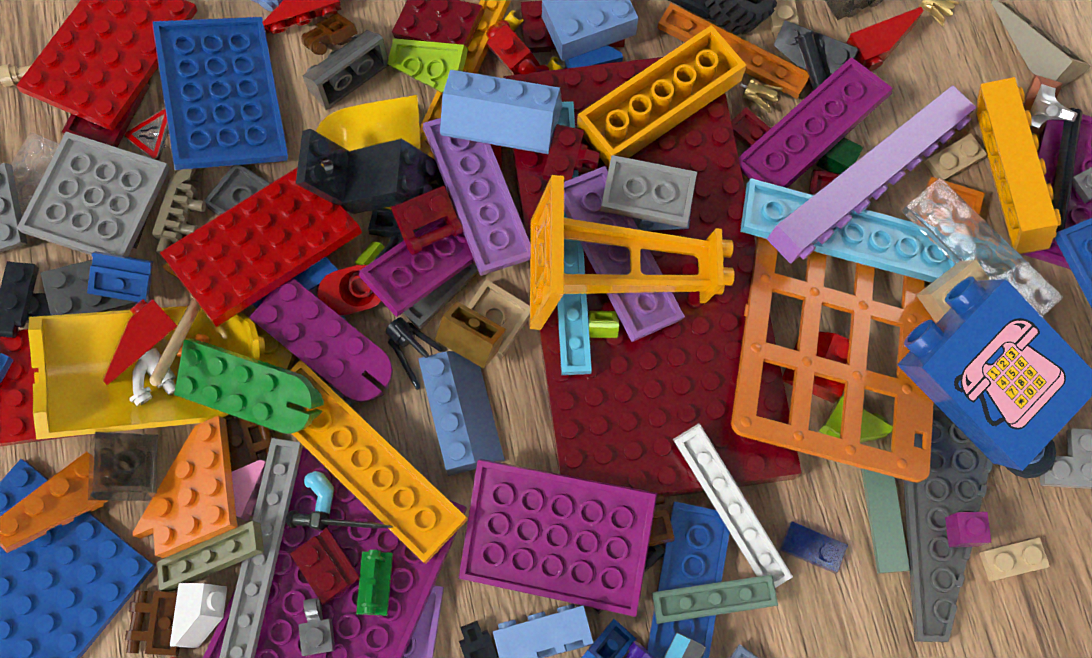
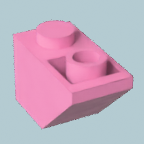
(246, 488)

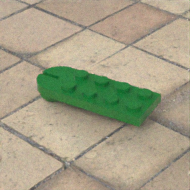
(246, 387)

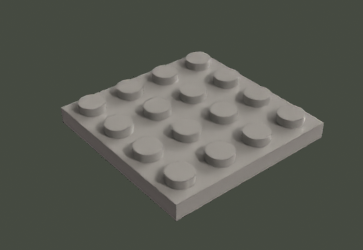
(93, 197)

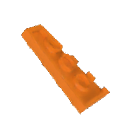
(49, 505)

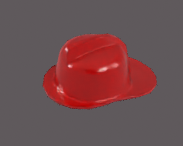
(346, 291)

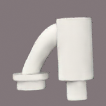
(147, 364)

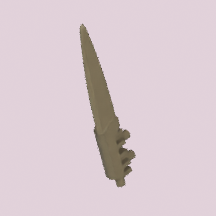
(177, 204)

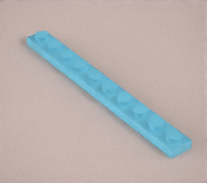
(573, 307)

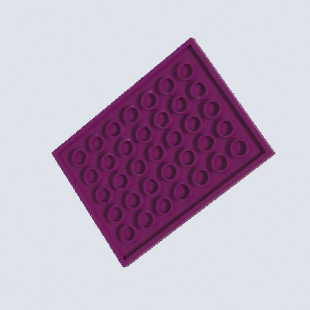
(353, 633)

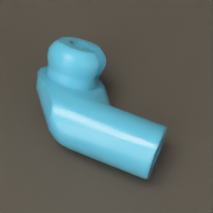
(322, 488)

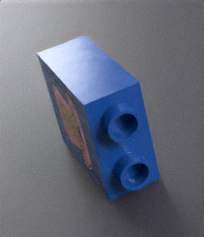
(998, 371)

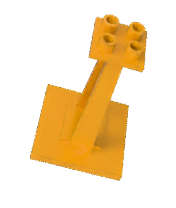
(550, 282)

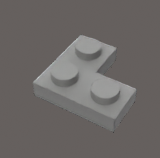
(1075, 469)

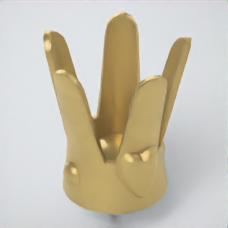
(934, 7)
(756, 90)

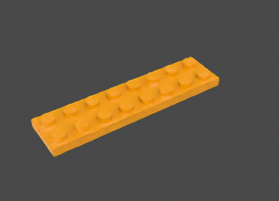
(378, 474)

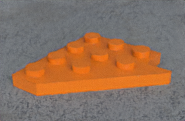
(195, 495)

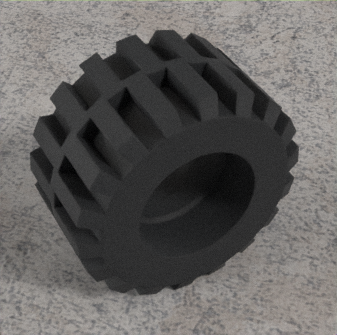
(740, 15)

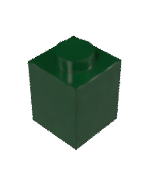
(840, 156)

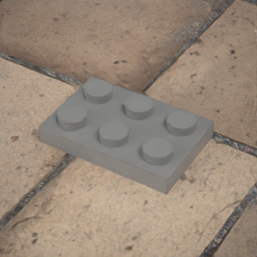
(648, 191)

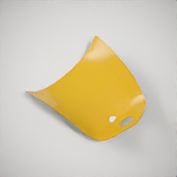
(374, 124)

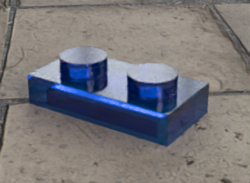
(813, 547)

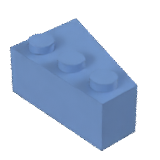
(587, 24)
(543, 634)

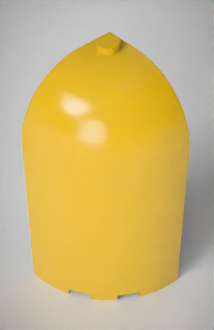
(73, 358)

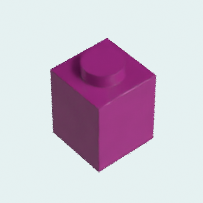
(968, 529)

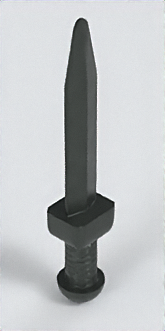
(321, 520)

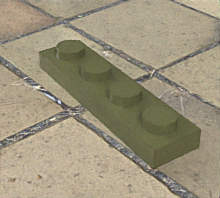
(210, 556)

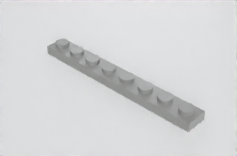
(258, 571)

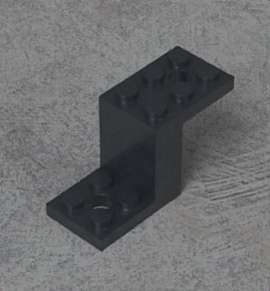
(366, 176)

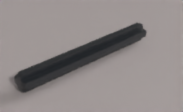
(1066, 166)

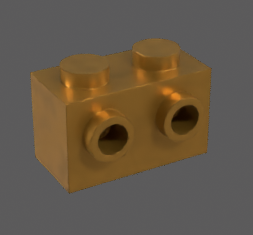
(470, 334)

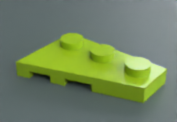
(427, 60)

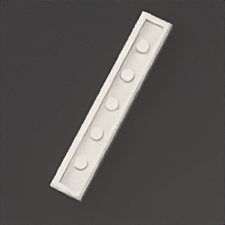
(731, 505)

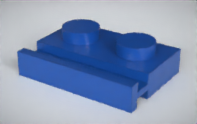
(119, 277)

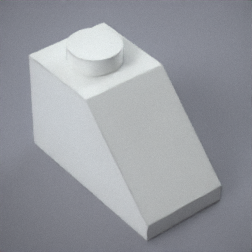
(196, 613)

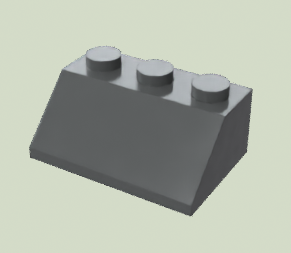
(347, 68)

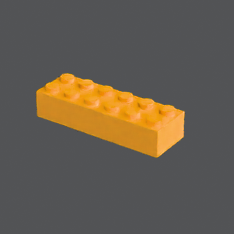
(661, 96)
(1016, 166)

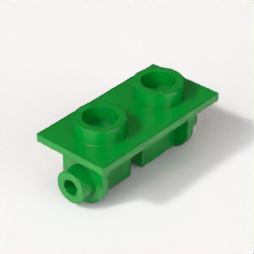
(374, 583)

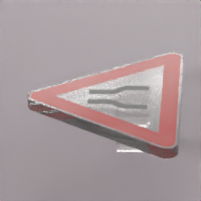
(150, 135)

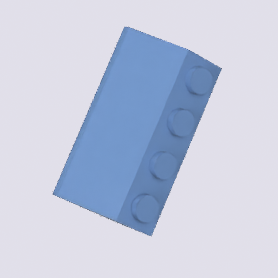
(500, 111)
(460, 411)

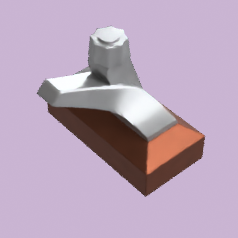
(1043, 105)

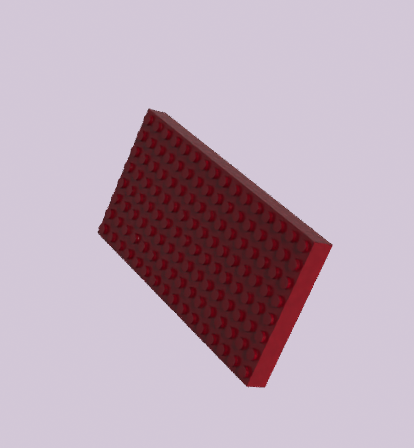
(648, 391)

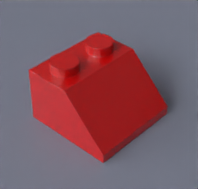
(830, 347)

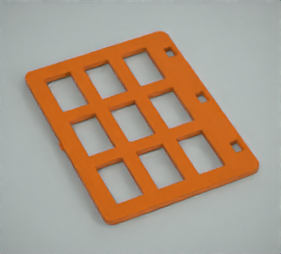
(911, 408)

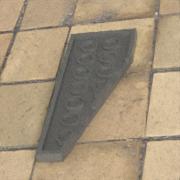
(953, 486)

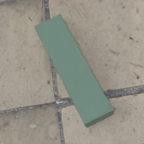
(885, 522)
(714, 599)

